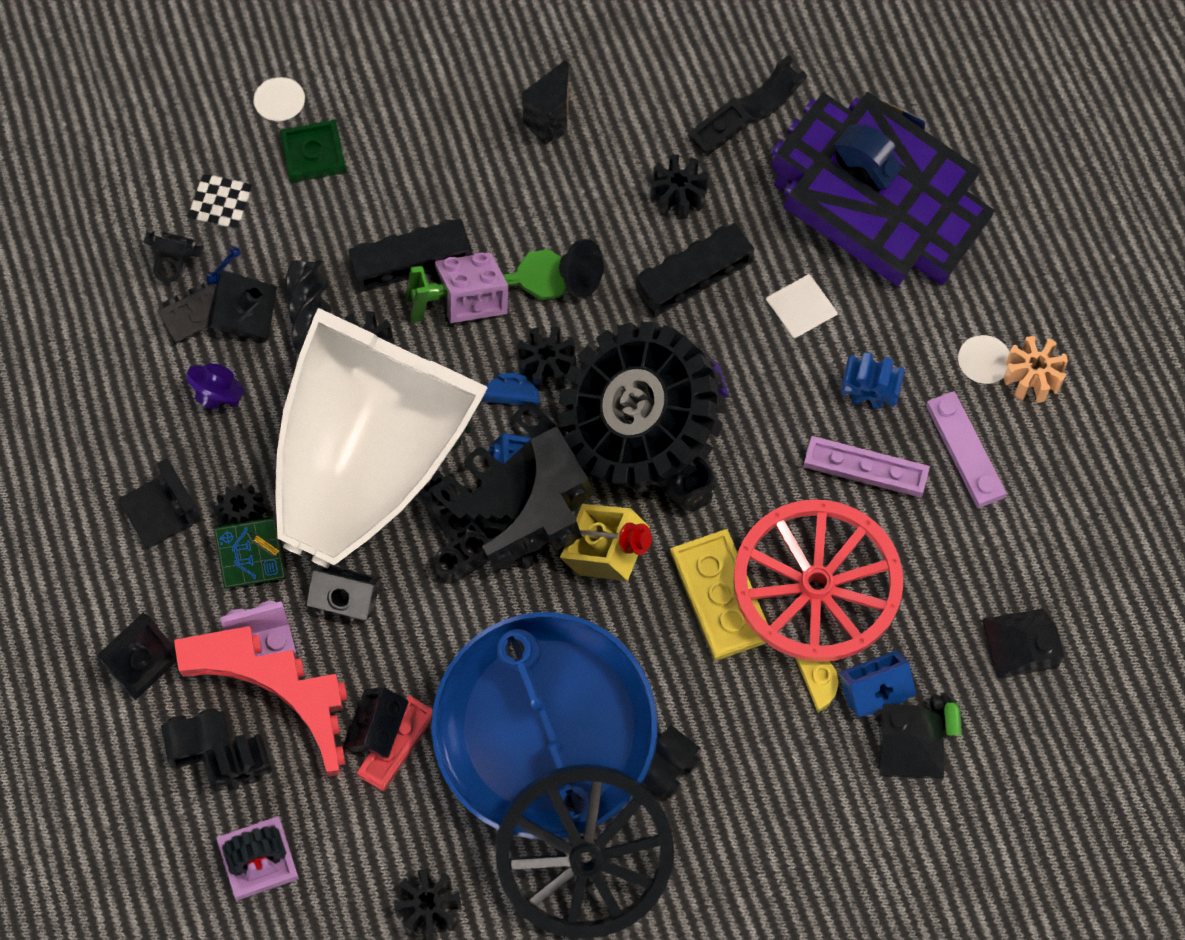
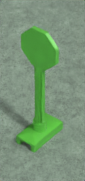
(536, 275)

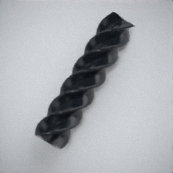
(304, 290)

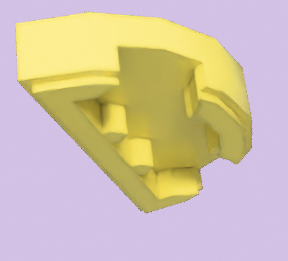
(820, 680)

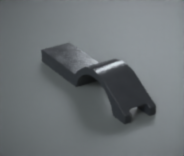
(741, 112)

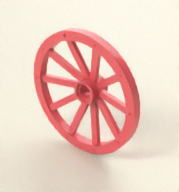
(817, 572)

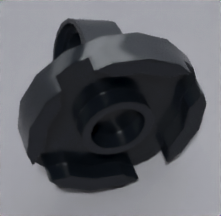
(172, 249)

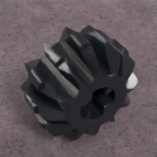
(237, 499)

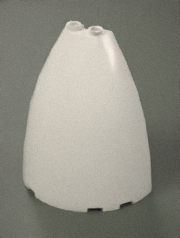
(360, 436)

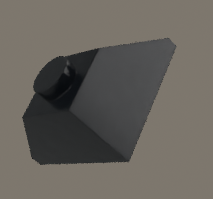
(1023, 643)
(910, 742)

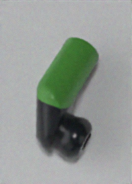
(951, 711)

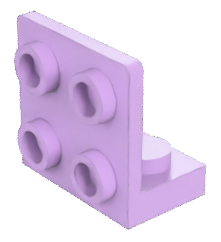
(473, 287)
(268, 621)

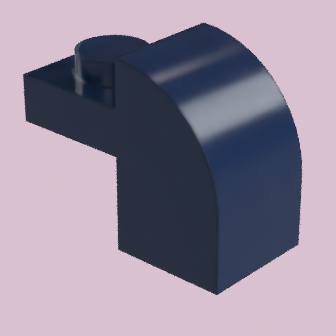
(869, 149)

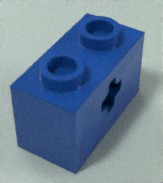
(877, 683)

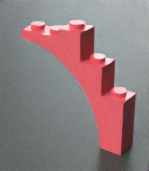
(235, 655)

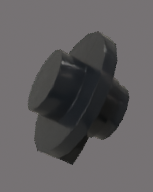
(582, 268)

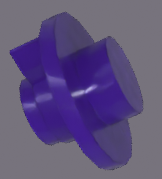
(214, 385)

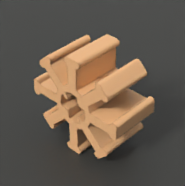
(1048, 374)

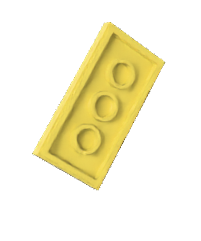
(708, 579)

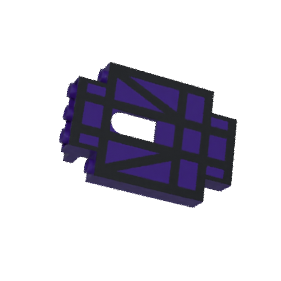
(917, 221)

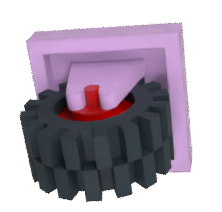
(257, 858)

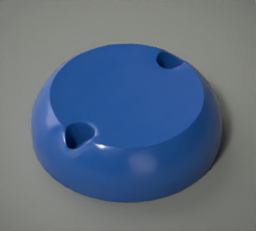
(559, 705)

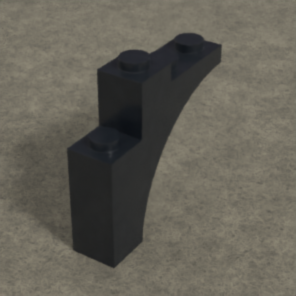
(547, 516)

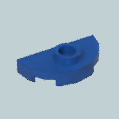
(511, 389)

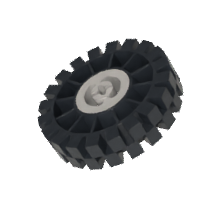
(662, 435)

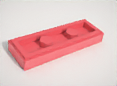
(380, 770)

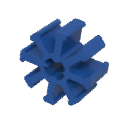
(872, 380)

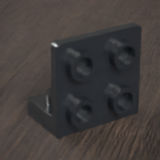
(160, 507)

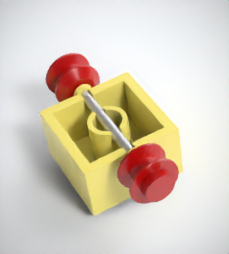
(608, 542)

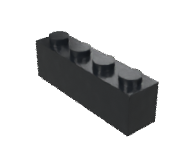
(393, 257)
(694, 269)

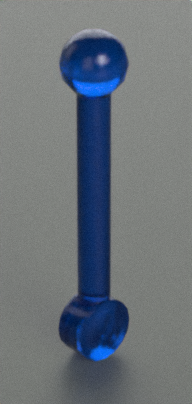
(234, 252)

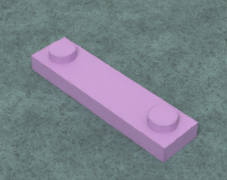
(966, 449)
(866, 466)

